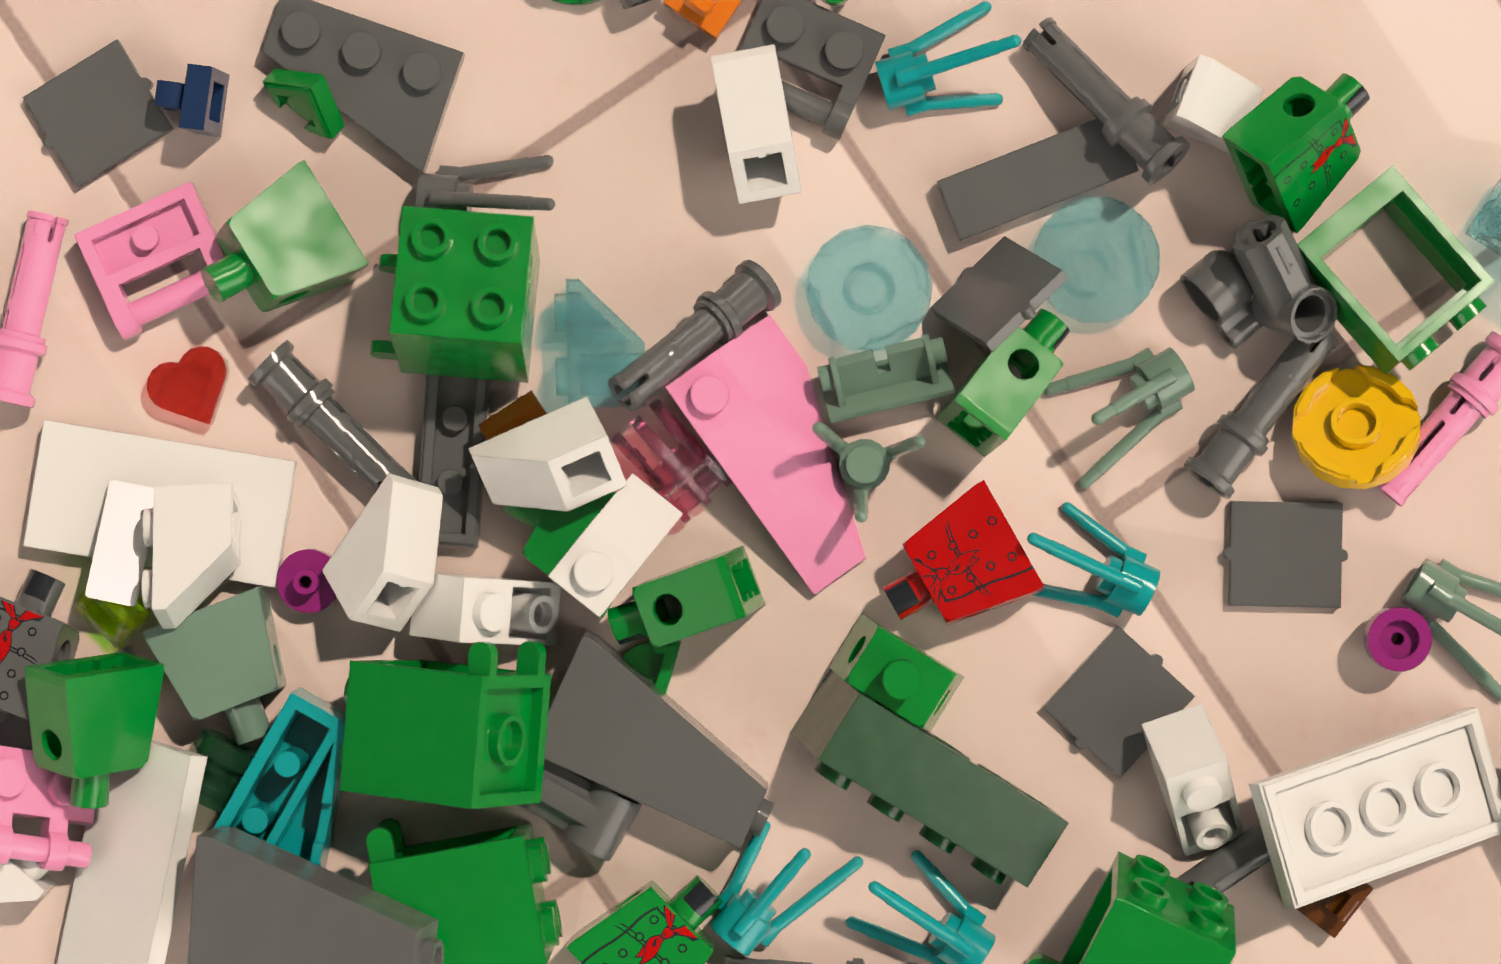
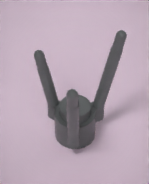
(449, 192)

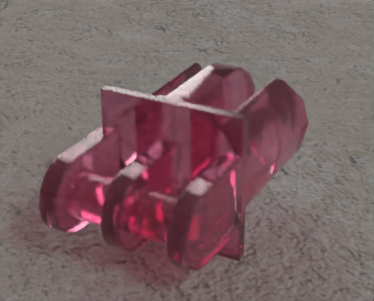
(676, 465)

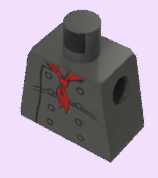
(31, 638)

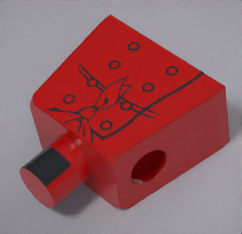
(965, 562)

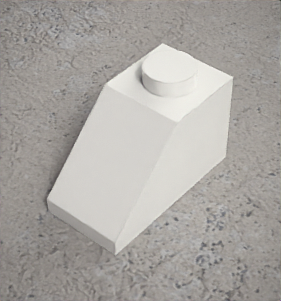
(1210, 101)
(615, 545)

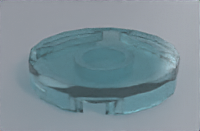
(1105, 255)
(868, 288)

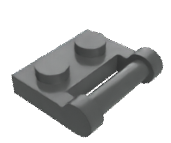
(822, 46)

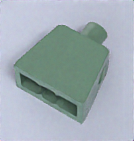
(224, 661)

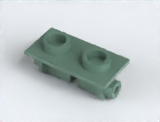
(909, 375)

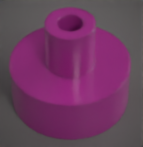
(291, 581)
(1412, 641)

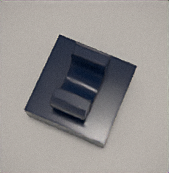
(199, 99)

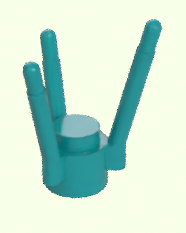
(909, 77)
(1124, 581)
(747, 917)
(955, 938)

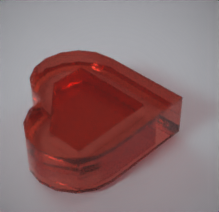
(192, 385)

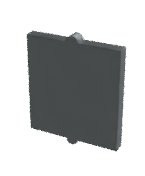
(98, 113)
(999, 293)
(1285, 554)
(1113, 697)

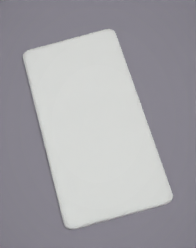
(120, 545)

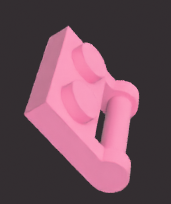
(143, 243)

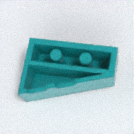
(293, 780)

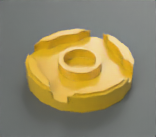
(1356, 427)

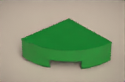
(308, 97)
(655, 663)

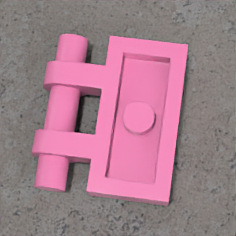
(44, 796)

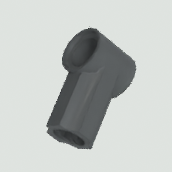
(1282, 283)
(585, 810)

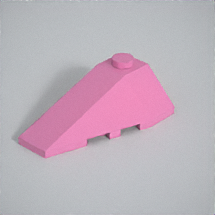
(757, 419)

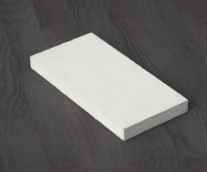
(81, 461)
(1379, 807)
(139, 846)

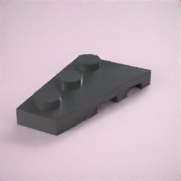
(376, 74)

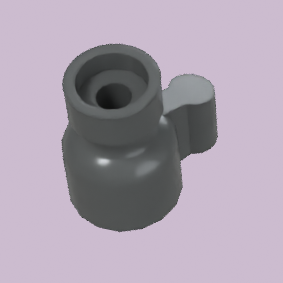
(1223, 295)

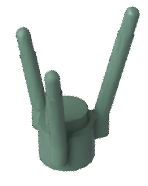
(1157, 383)
(864, 462)
(1436, 594)

